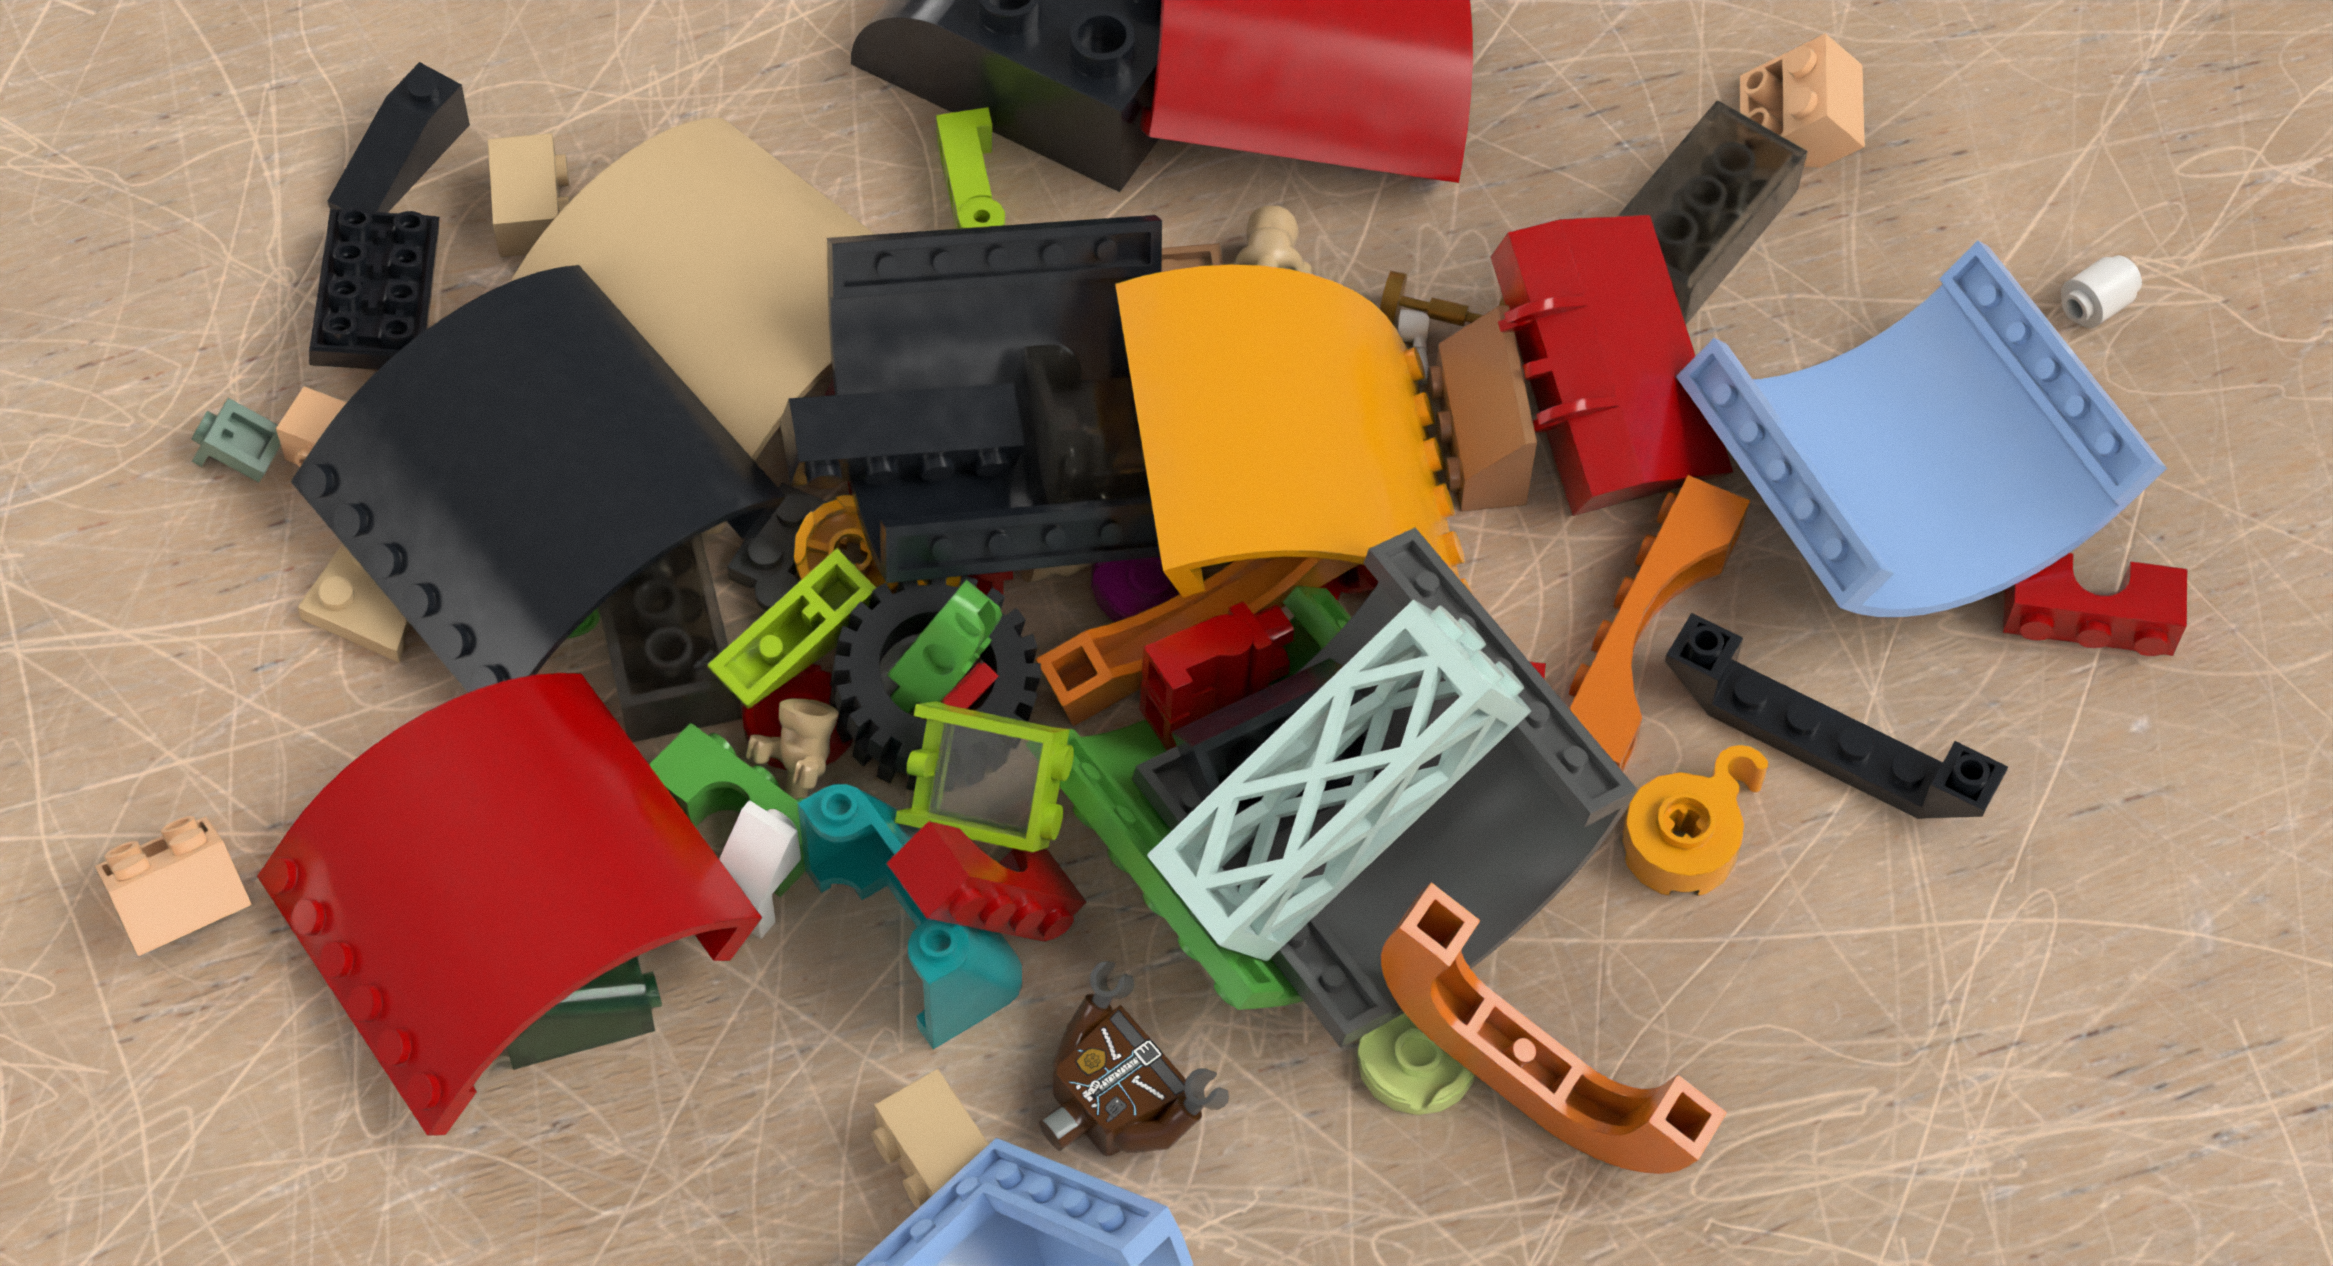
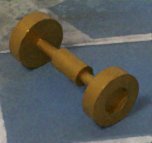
(1436, 309)

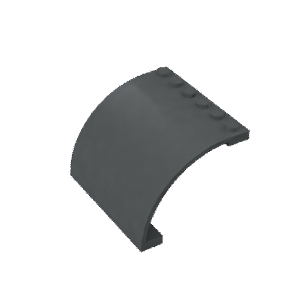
(1492, 842)

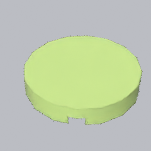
(1410, 1069)

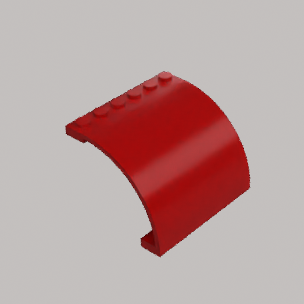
(1319, 81)
(489, 876)

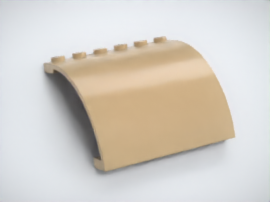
(713, 265)

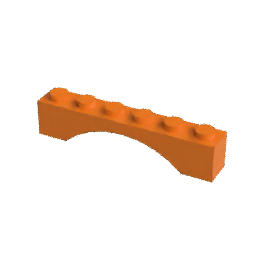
(1691, 546)
(1108, 659)

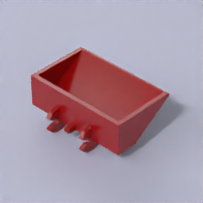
(1604, 358)

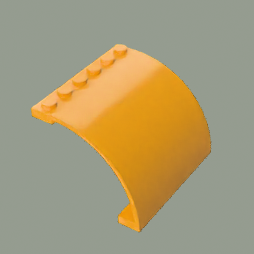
(1278, 420)

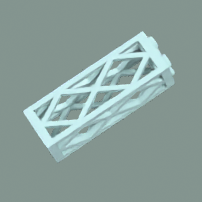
(1375, 811)

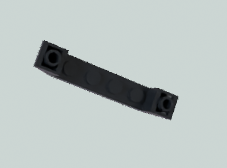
(1824, 738)

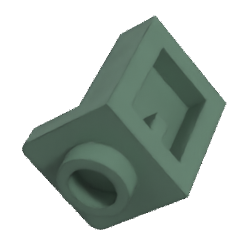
(237, 439)

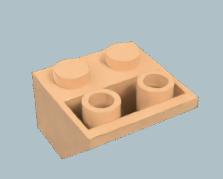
(1809, 99)
(172, 883)

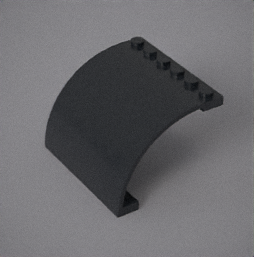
(959, 315)
(524, 472)

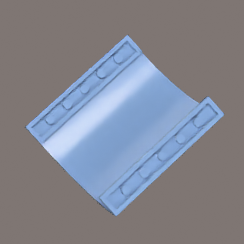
(1935, 451)

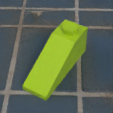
(793, 631)

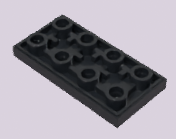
(373, 286)

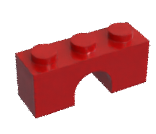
(2141, 617)

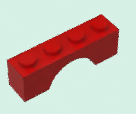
(965, 887)

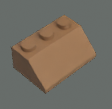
(1484, 415)

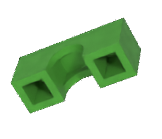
(710, 778)

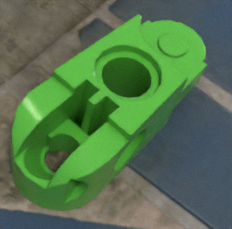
(945, 648)

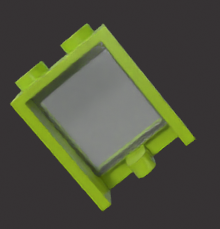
(988, 776)

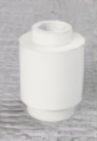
(2101, 291)

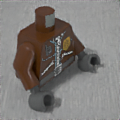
(1119, 1082)

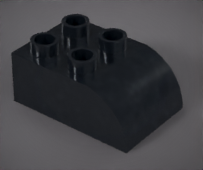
(1050, 71)

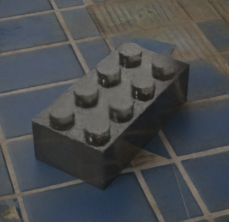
(1717, 199)
(659, 643)

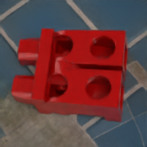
(1212, 666)

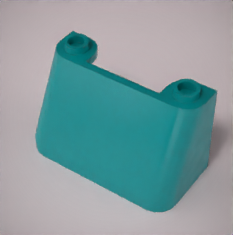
(962, 968)

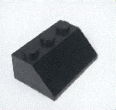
(1227, 737)

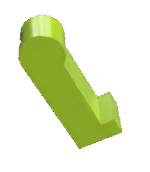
(961, 146)

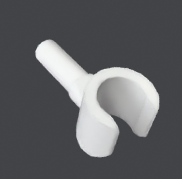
(1414, 329)

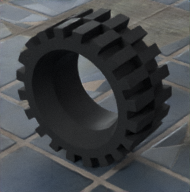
(857, 691)

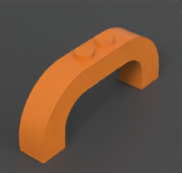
(1609, 1121)

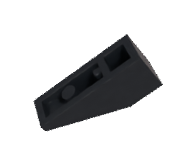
(402, 141)

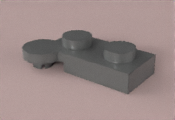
(769, 558)

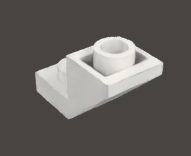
(760, 857)

